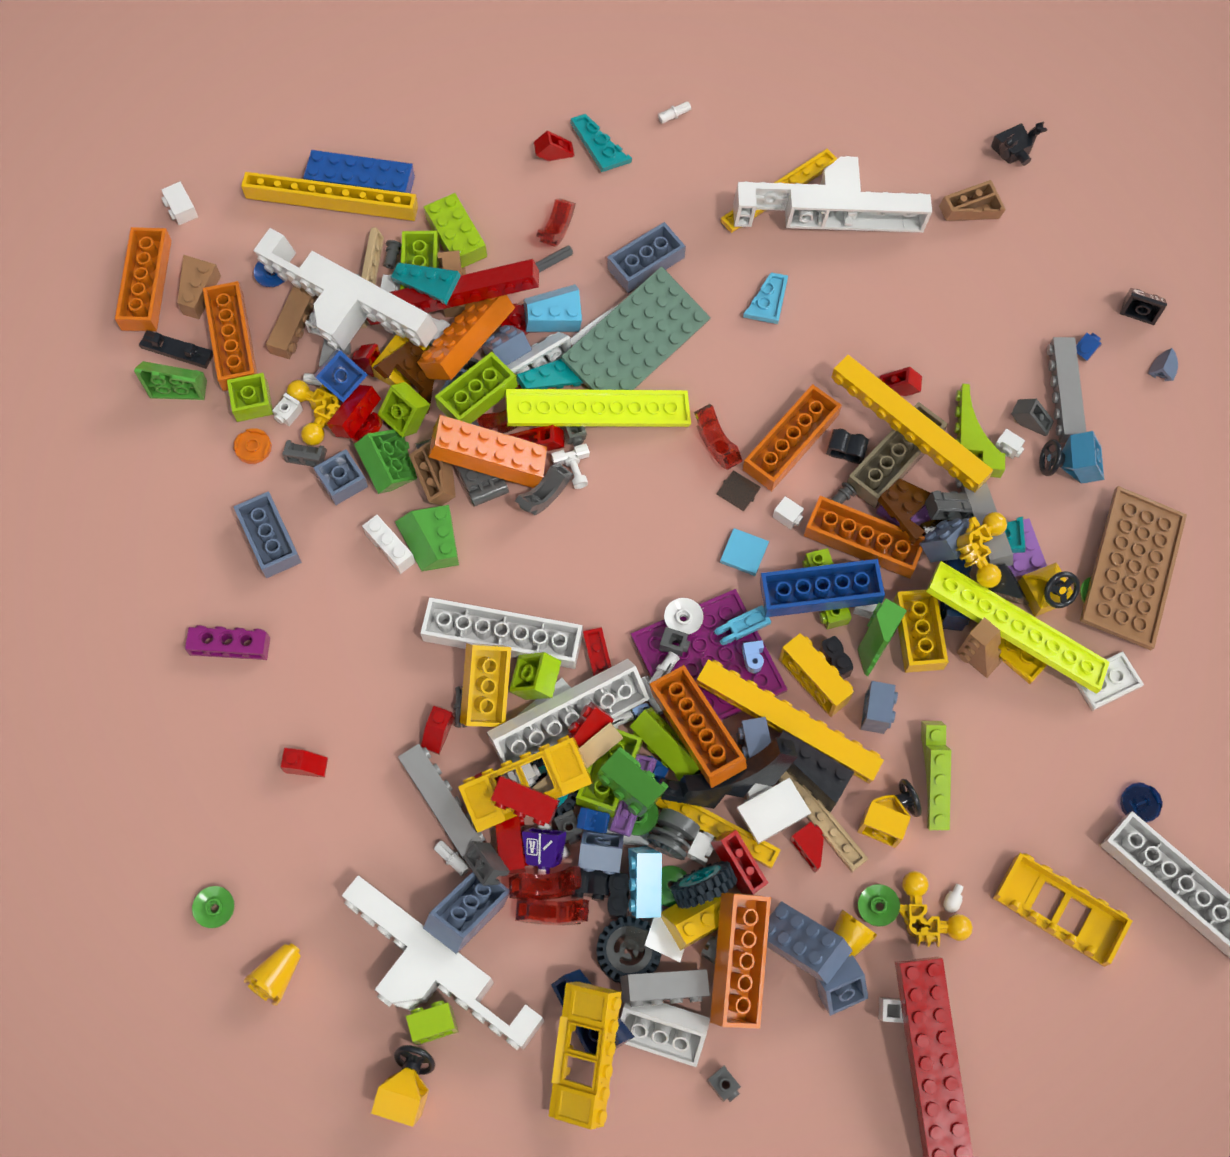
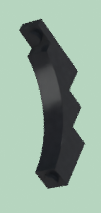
(762, 768)

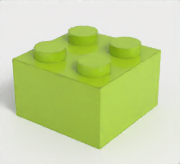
(250, 397)
(403, 409)
(535, 676)
(431, 1023)

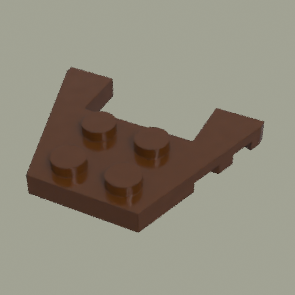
(405, 361)
(904, 502)

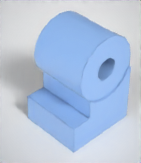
(752, 657)

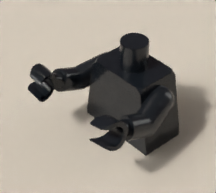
(1016, 143)

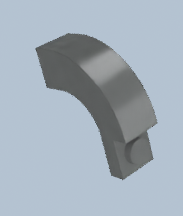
(546, 491)

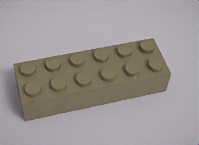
(888, 462)

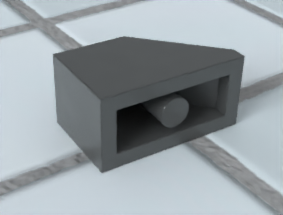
(1032, 416)

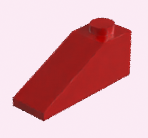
(548, 436)

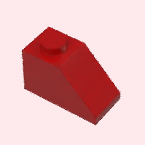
(553, 147)
(366, 357)
(903, 381)
(437, 729)
(303, 763)
(810, 844)

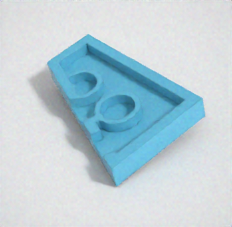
(769, 300)

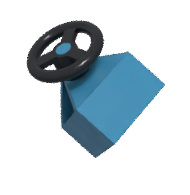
(1079, 458)

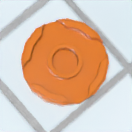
(252, 446)

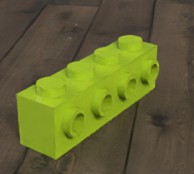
(835, 617)
(664, 742)

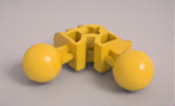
(321, 402)
(974, 551)
(957, 926)

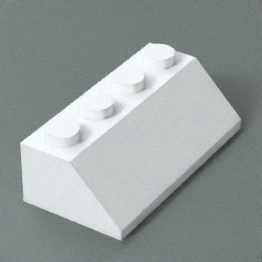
(542, 353)
(666, 1031)

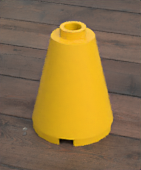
(853, 932)
(274, 974)

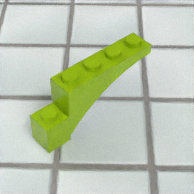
(973, 437)
(938, 773)

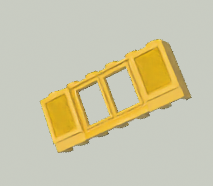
(563, 765)
(1100, 932)
(596, 1010)

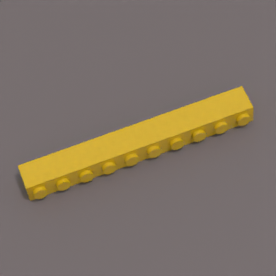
(330, 196)
(911, 423)
(782, 716)

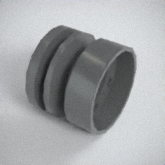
(671, 836)

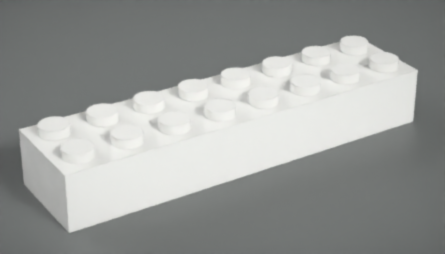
(461, 623)
(612, 690)
(1172, 878)

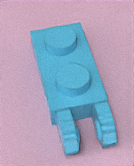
(744, 625)

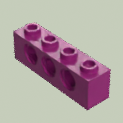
(199, 634)

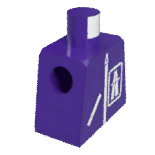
(543, 848)

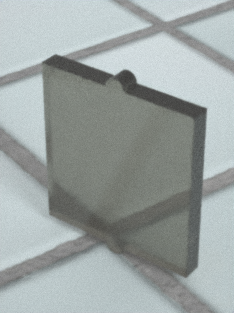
(738, 490)

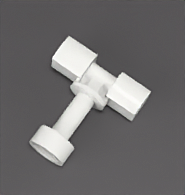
(571, 460)

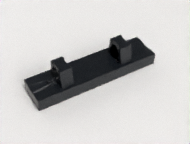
(176, 349)

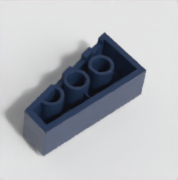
(950, 617)
(587, 1036)

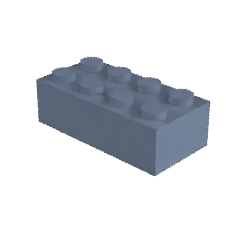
(645, 256)
(267, 534)
(465, 912)
(806, 943)

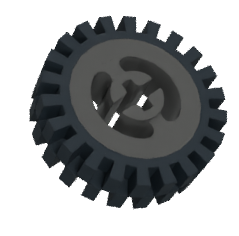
(609, 959)

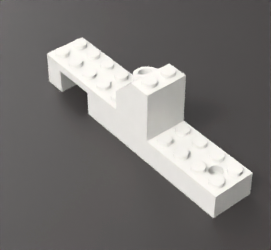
(833, 203)
(343, 296)
(430, 966)

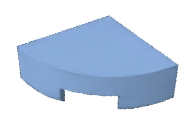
(639, 709)

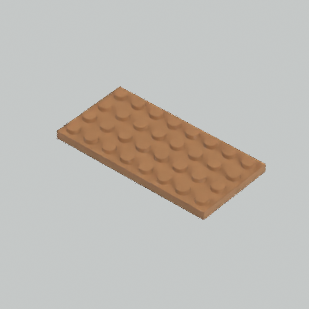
(1133, 568)

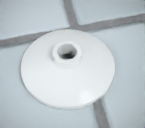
(687, 608)

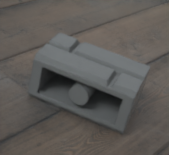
(948, 505)

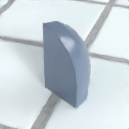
(1165, 365)

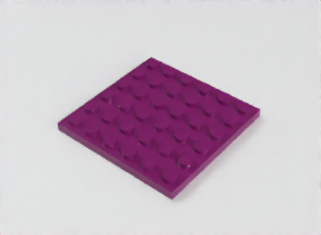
(706, 645)

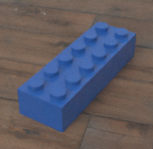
(359, 171)
(822, 588)

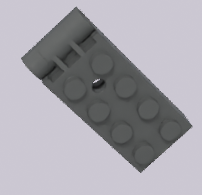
(480, 485)

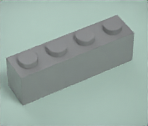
(664, 986)

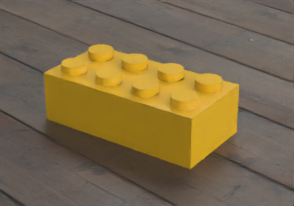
(921, 632)
(816, 674)
(485, 685)

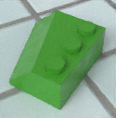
(171, 382)
(386, 460)
(430, 537)
(881, 629)
(630, 782)

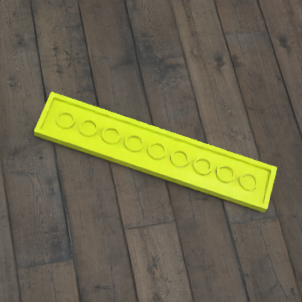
(597, 408)
(1019, 627)

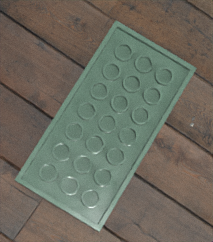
(636, 335)

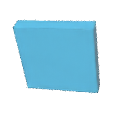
(744, 552)

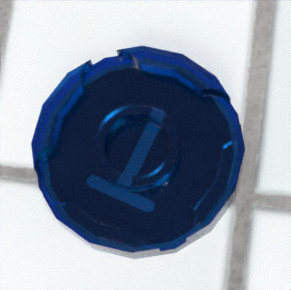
(1142, 800)

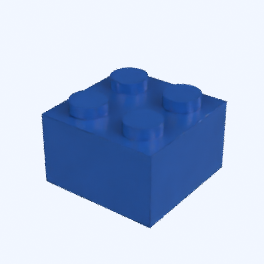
(340, 375)

